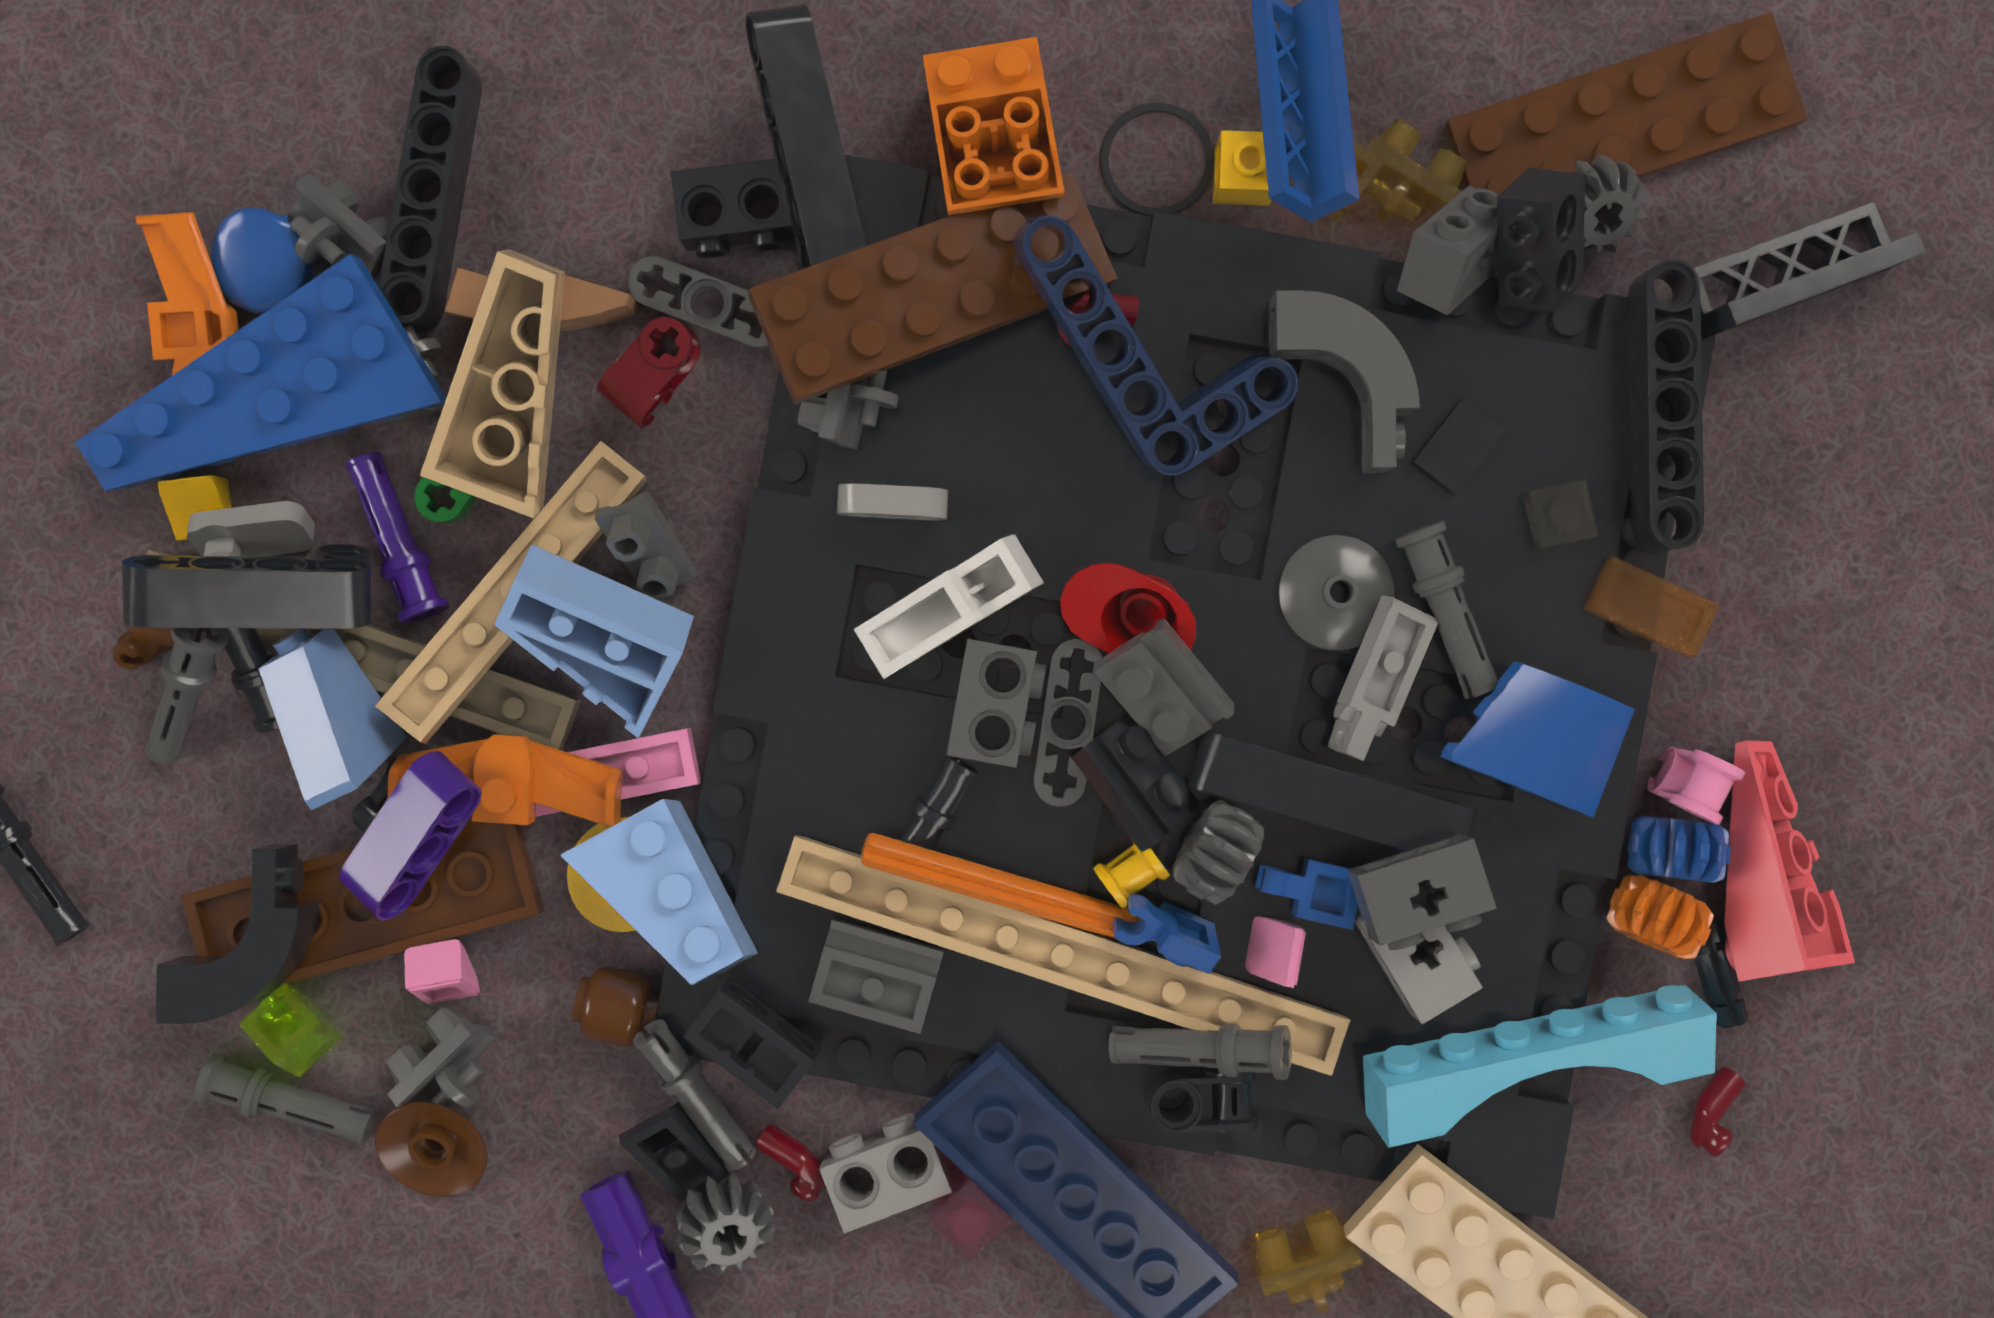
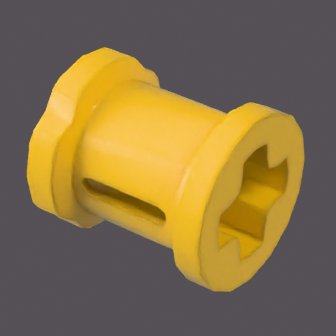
(1130, 873)

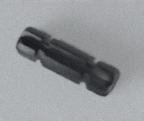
(1720, 980)

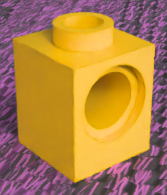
(1240, 169)

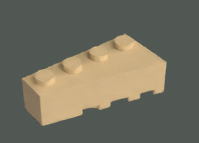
(502, 394)

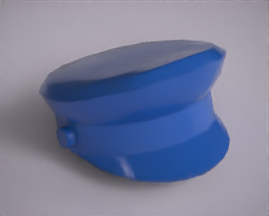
(257, 259)

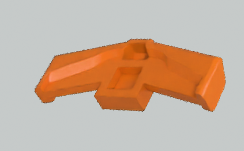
(195, 311)
(521, 773)

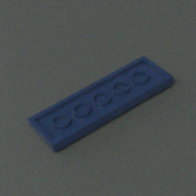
(1073, 1192)

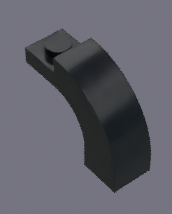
(270, 951)

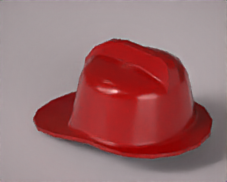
(1115, 603)

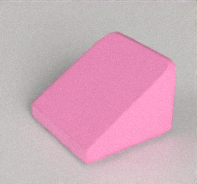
(1275, 950)
(440, 972)

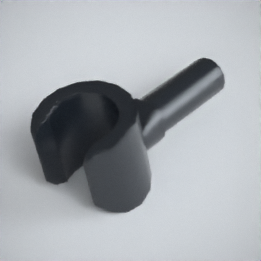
(370, 806)

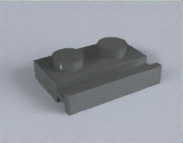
(1164, 687)
(876, 975)

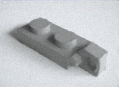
(1380, 675)

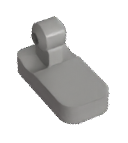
(252, 530)

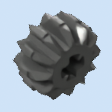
(1611, 203)
(1218, 852)
(725, 1224)

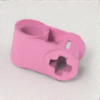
(1695, 782)

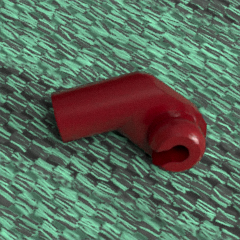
(796, 1158)

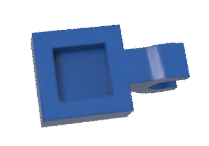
(1320, 891)
(1178, 933)

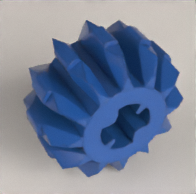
(1678, 849)

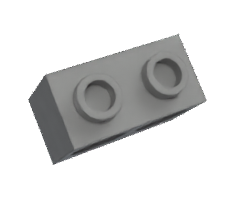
(894, 1185)

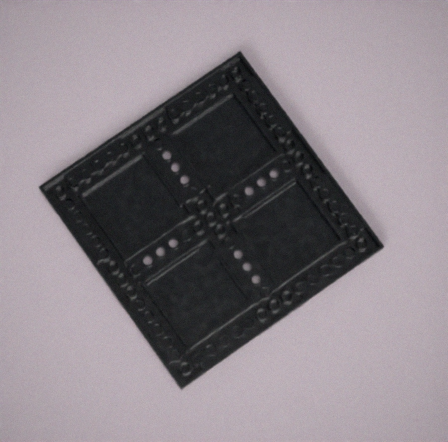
(1030, 449)

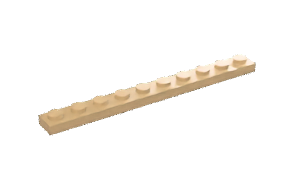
(1057, 952)

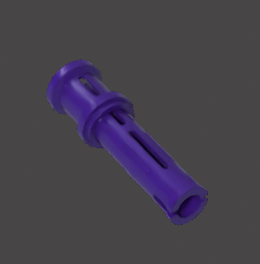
(403, 562)

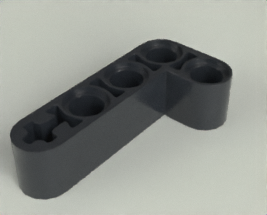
(249, 591)

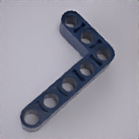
(1133, 364)

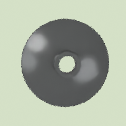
(1307, 584)

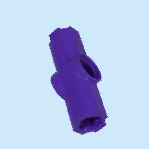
(634, 1250)

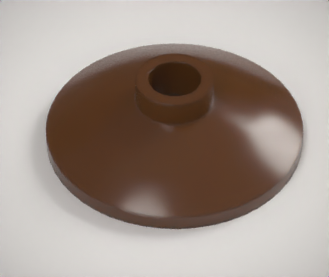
(431, 1149)

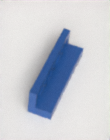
(1310, 103)

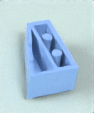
(596, 632)
(666, 890)

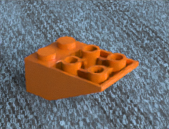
(993, 126)

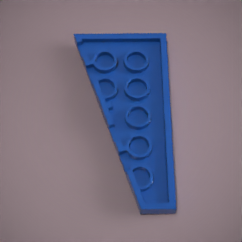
(288, 377)

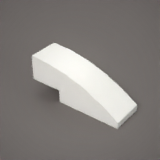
(948, 605)

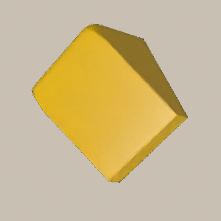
(190, 496)

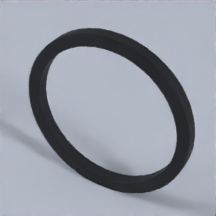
(1157, 107)

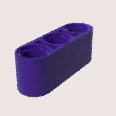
(410, 835)

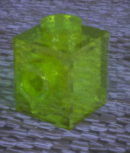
(290, 1030)

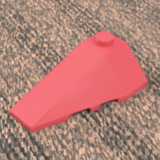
(1772, 903)

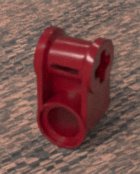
(646, 373)

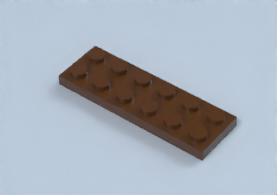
(1640, 110)
(914, 293)
(475, 886)

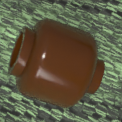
(614, 1005)

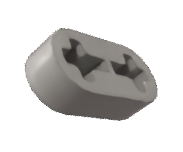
(892, 502)

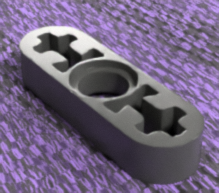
(663, 301)
(1048, 763)

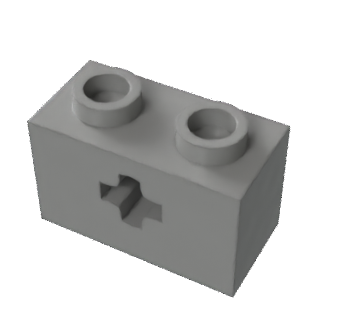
(1435, 981)

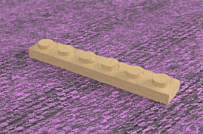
(469, 639)

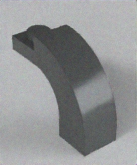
(1364, 351)

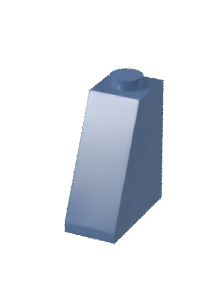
(327, 714)

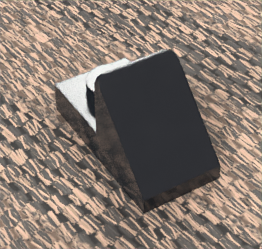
(674, 1152)

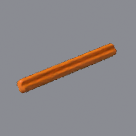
(992, 885)

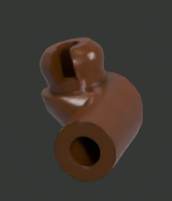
(141, 645)

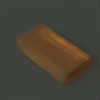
(1651, 607)

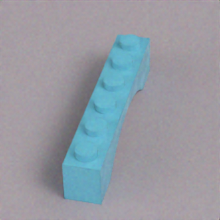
(1433, 1084)

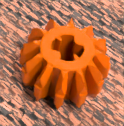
(1660, 916)

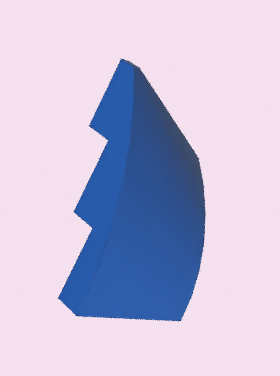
(1545, 738)

